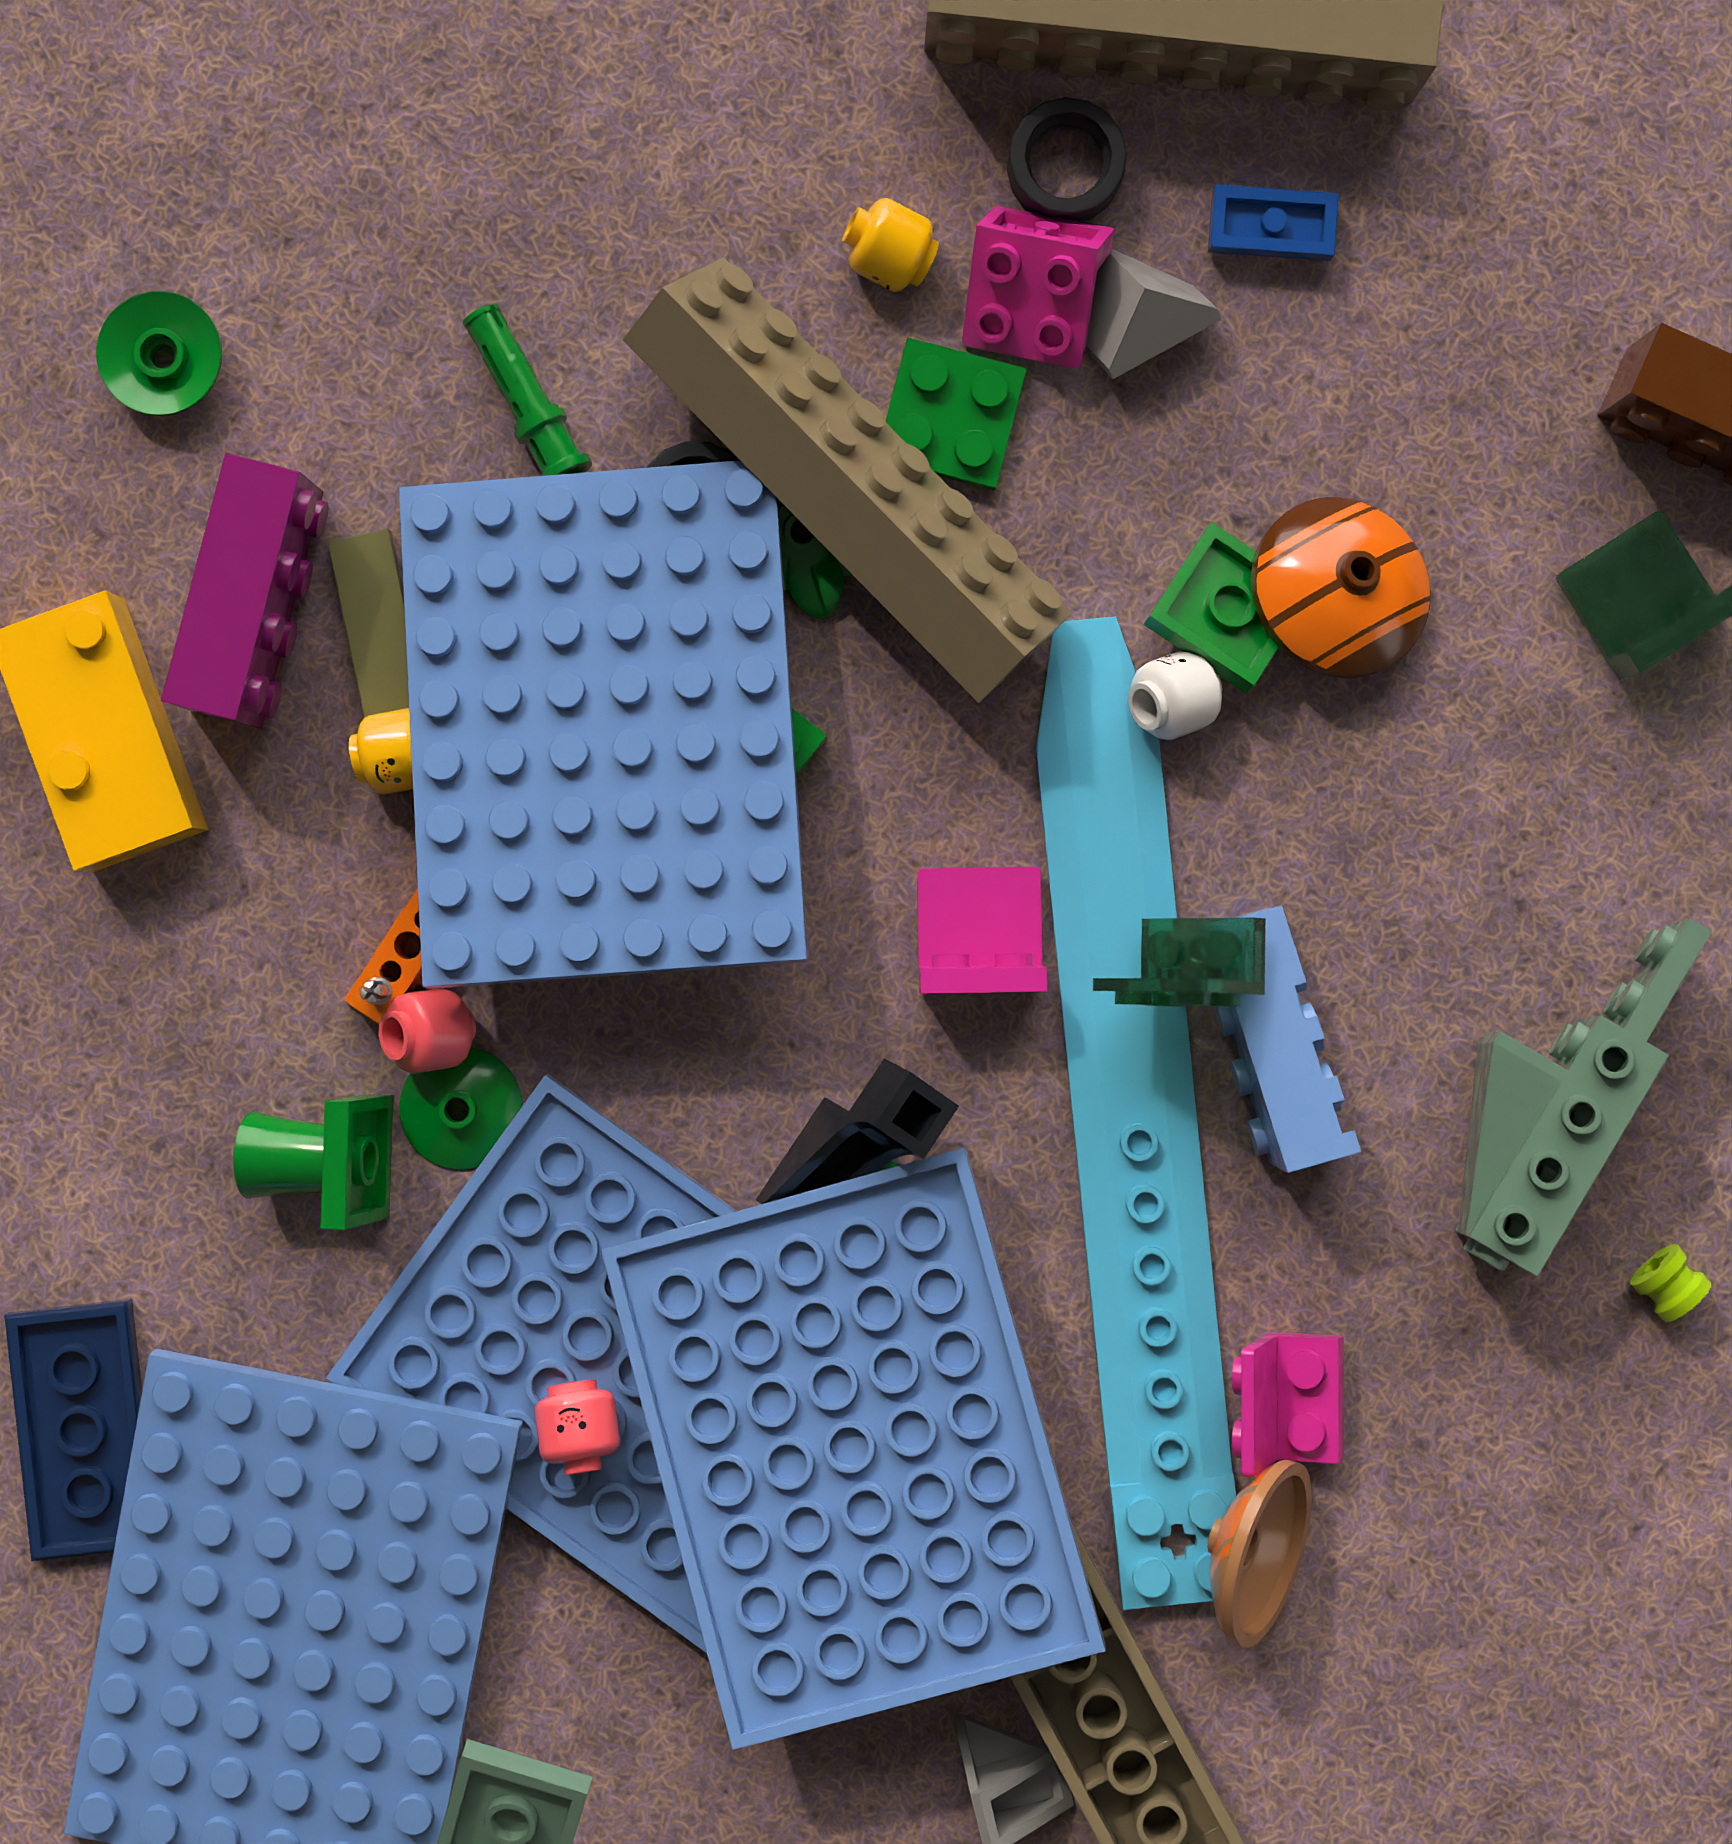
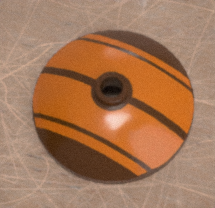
(1317, 604)

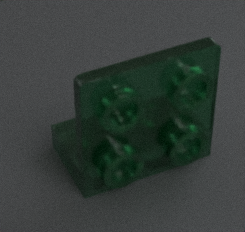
(1643, 596)
(1195, 963)

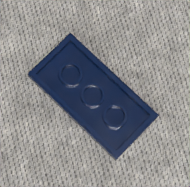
(74, 1421)

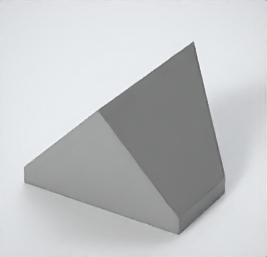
(1141, 313)
(1010, 1781)

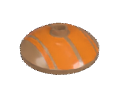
(1259, 1551)

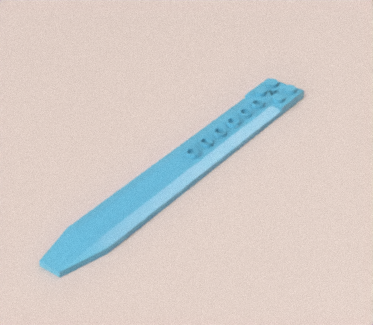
(1132, 1123)

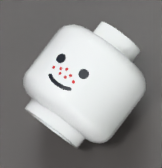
(1175, 695)

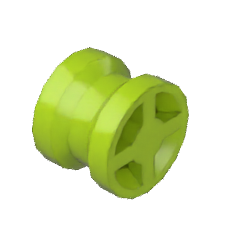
(1670, 1283)

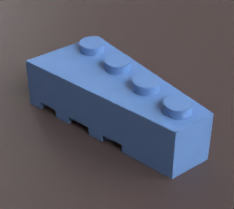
(1279, 1062)

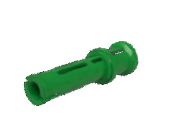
(537, 420)

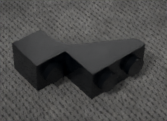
(888, 1120)

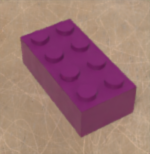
(245, 592)

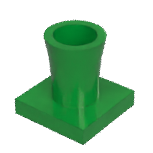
(341, 1159)

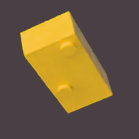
(98, 732)

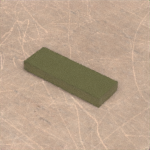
(373, 617)

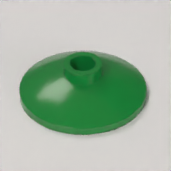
(134, 336)
(492, 1104)

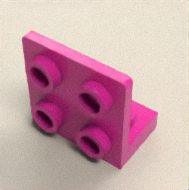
(1033, 285)
(980, 930)
(1289, 1400)

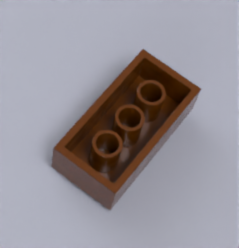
(1675, 395)

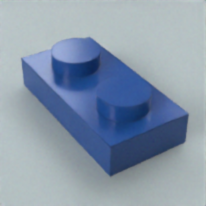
(1273, 222)

